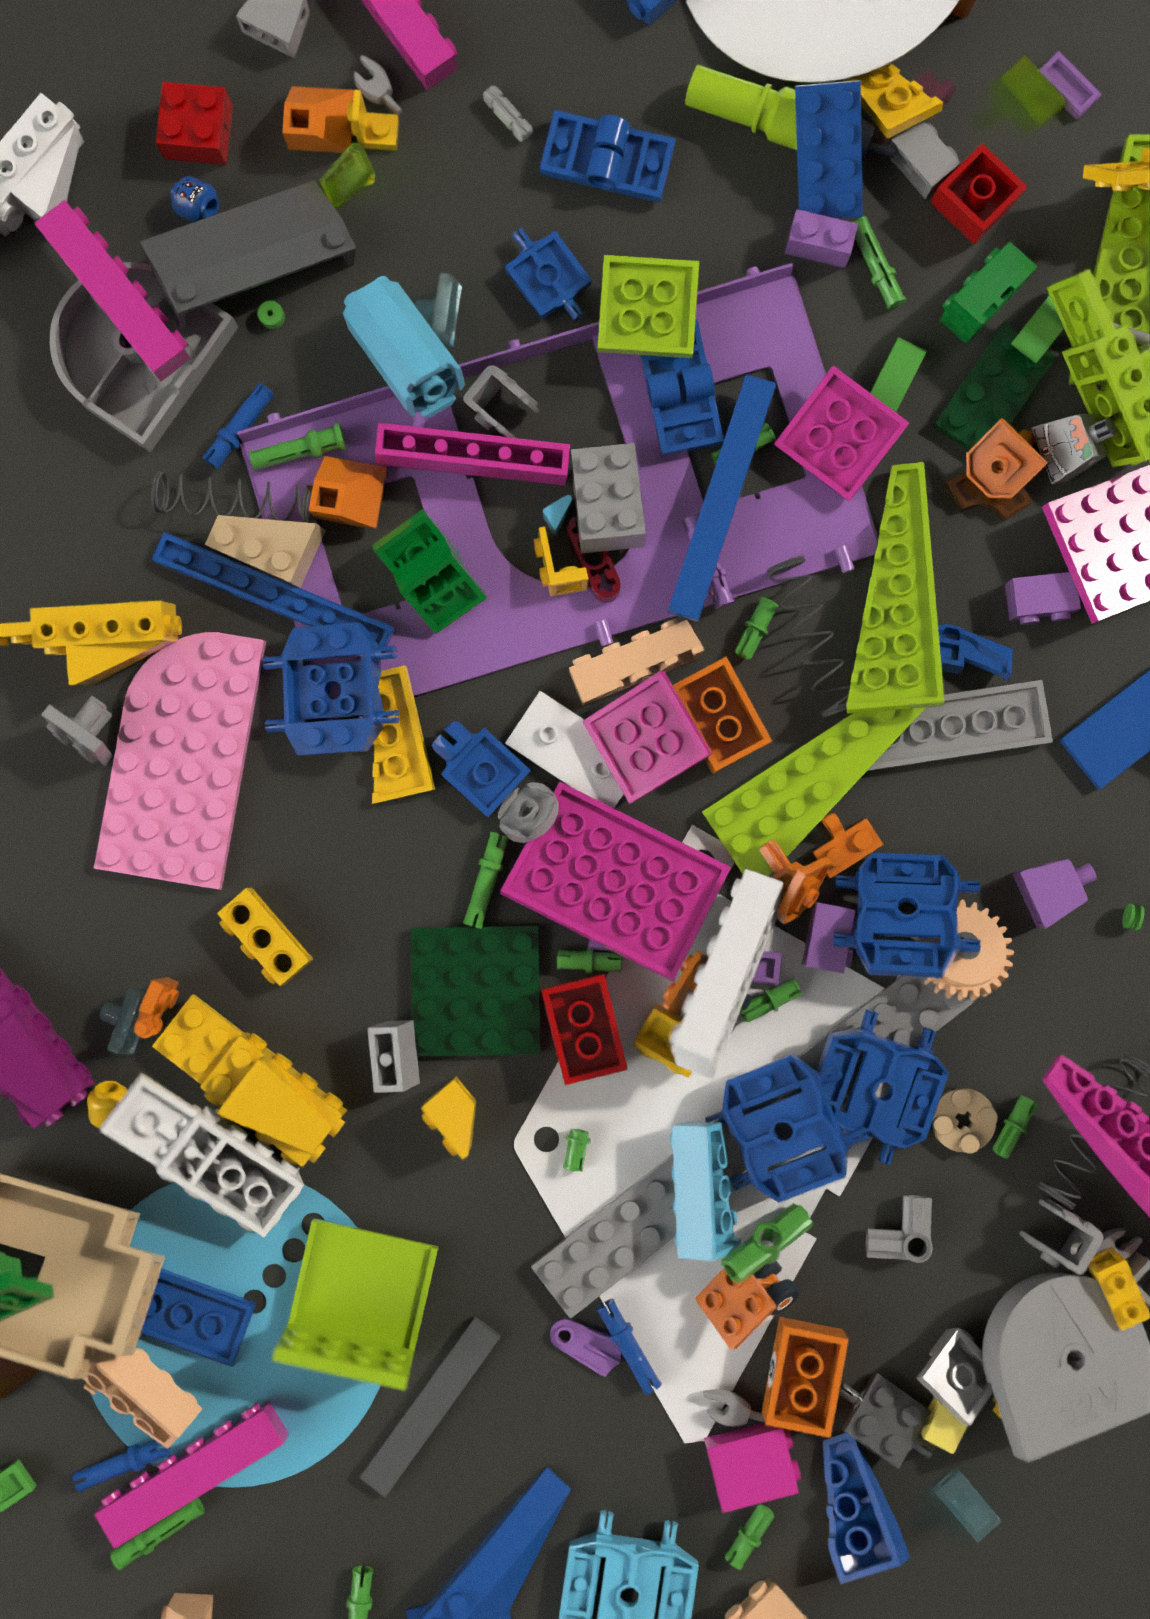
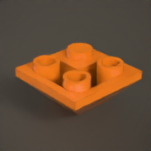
(317, 119)
(348, 492)

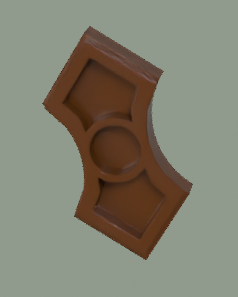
(968, 495)

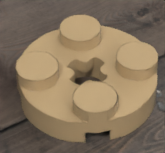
(970, 1137)

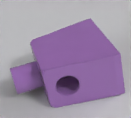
(1053, 889)

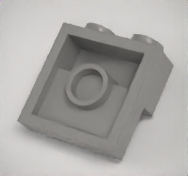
(957, 1375)

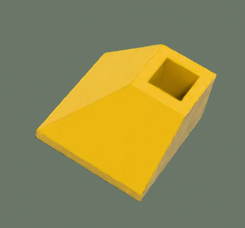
(453, 1114)

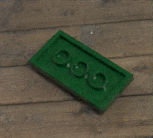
(992, 389)

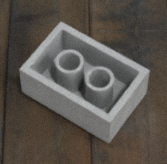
(607, 498)

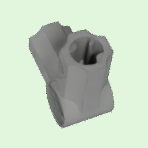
(915, 1224)

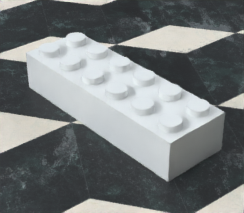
(728, 973)

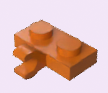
(846, 845)

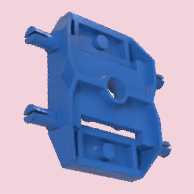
(308, 689)
(933, 889)
(913, 1078)
(806, 1113)

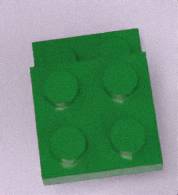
(429, 571)
(19, 1292)

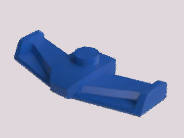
(963, 646)

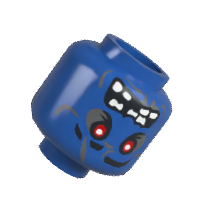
(194, 199)

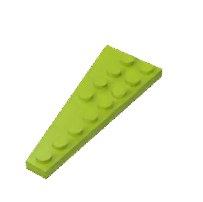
(1125, 250)
(899, 633)
(803, 787)

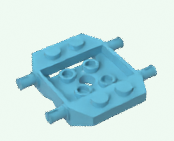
(628, 1564)

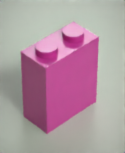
(752, 1465)

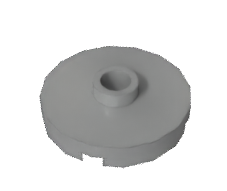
(528, 812)

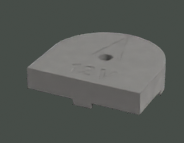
(113, 378)
(1063, 1364)

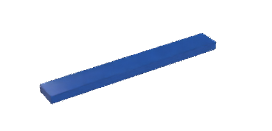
(721, 498)
(261, 588)

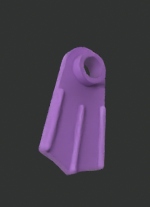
(587, 1346)

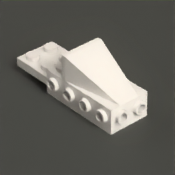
(42, 171)
(205, 1155)

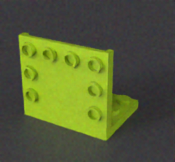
(358, 1304)

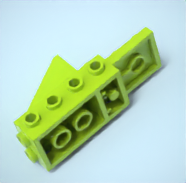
(1109, 359)

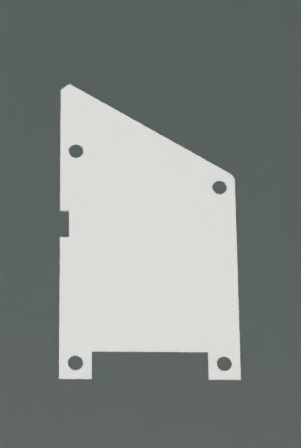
(630, 1135)

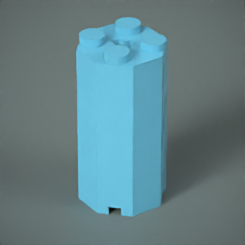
(403, 347)

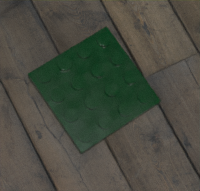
(475, 990)

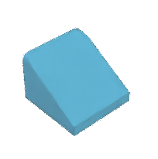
(556, 513)

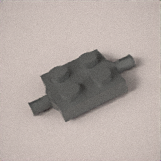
(886, 1420)

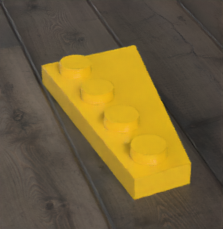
(894, 101)

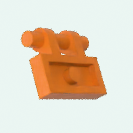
(159, 997)

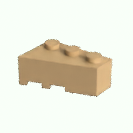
(268, 545)

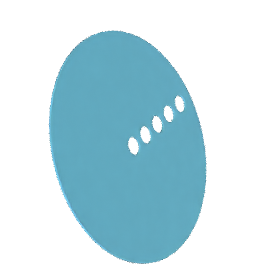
(217, 1251)

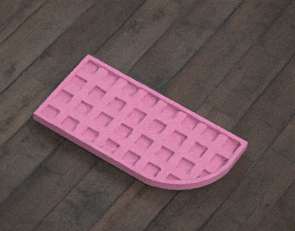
(181, 760)

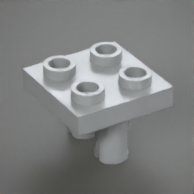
(82, 729)

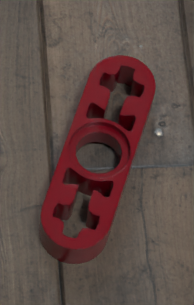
(595, 582)

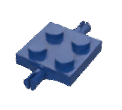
(548, 275)

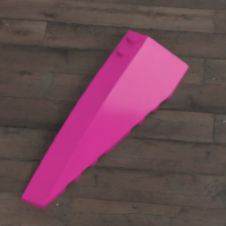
(1107, 1123)

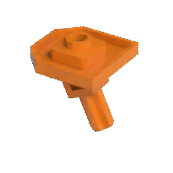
(1003, 461)
(799, 882)

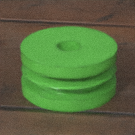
(274, 321)
(1133, 917)

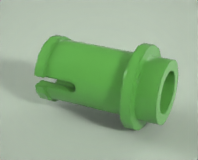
(576, 1149)

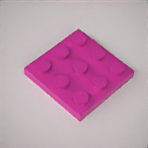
(841, 433)
(647, 737)

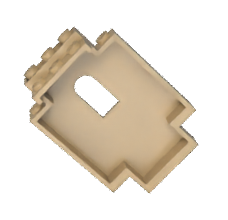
(95, 1275)

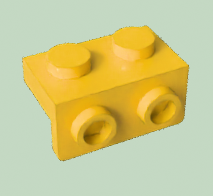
(655, 1036)

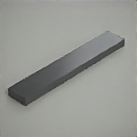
(430, 1406)

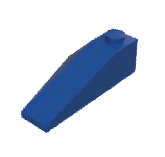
(861, 1522)

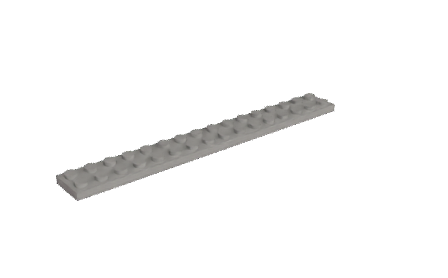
(643, 1215)

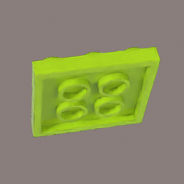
(648, 306)

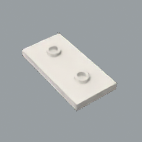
(562, 746)

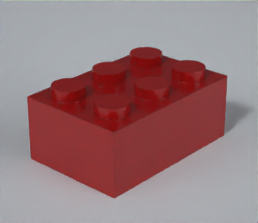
(584, 1029)

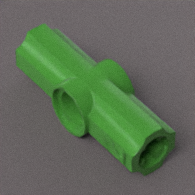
(753, 1255)

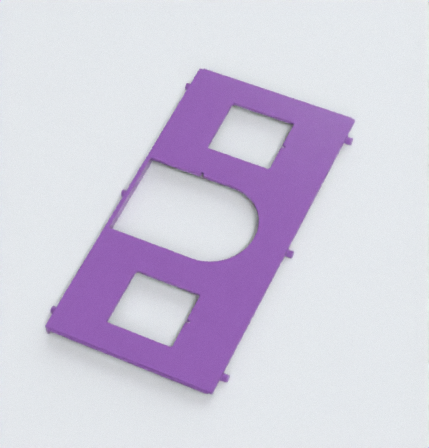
(743, 330)

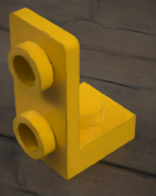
(372, 129)
(567, 580)
(1119, 1288)

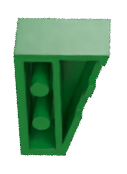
(986, 291)

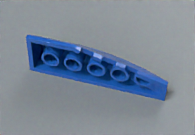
(500, 1563)

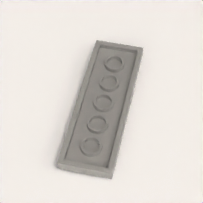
(974, 725)

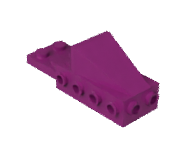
(35, 1062)

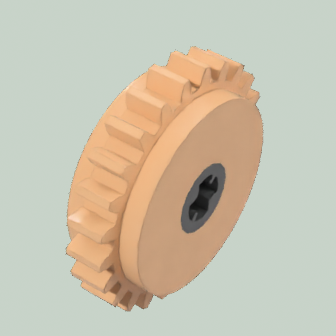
(975, 972)

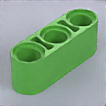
(1039, 332)
(898, 373)

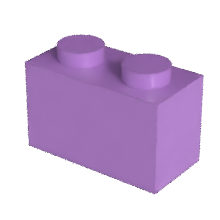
(821, 238)
(1042, 597)
(819, 948)

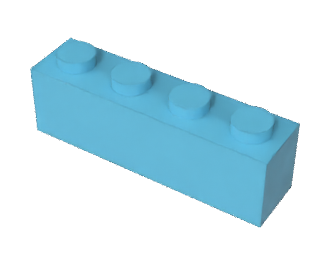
(702, 1192)

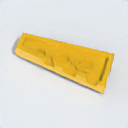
(400, 750)

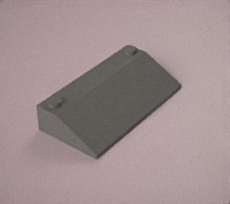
(246, 247)

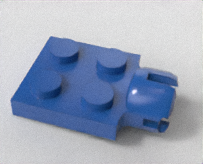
(479, 766)

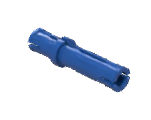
(243, 419)
(622, 1334)
(133, 1459)

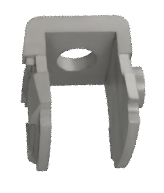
(484, 390)
(1082, 1233)

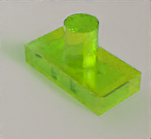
(1033, 90)
(347, 175)

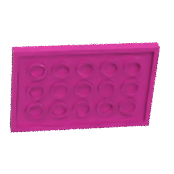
(617, 882)

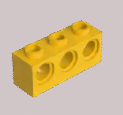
(281, 938)

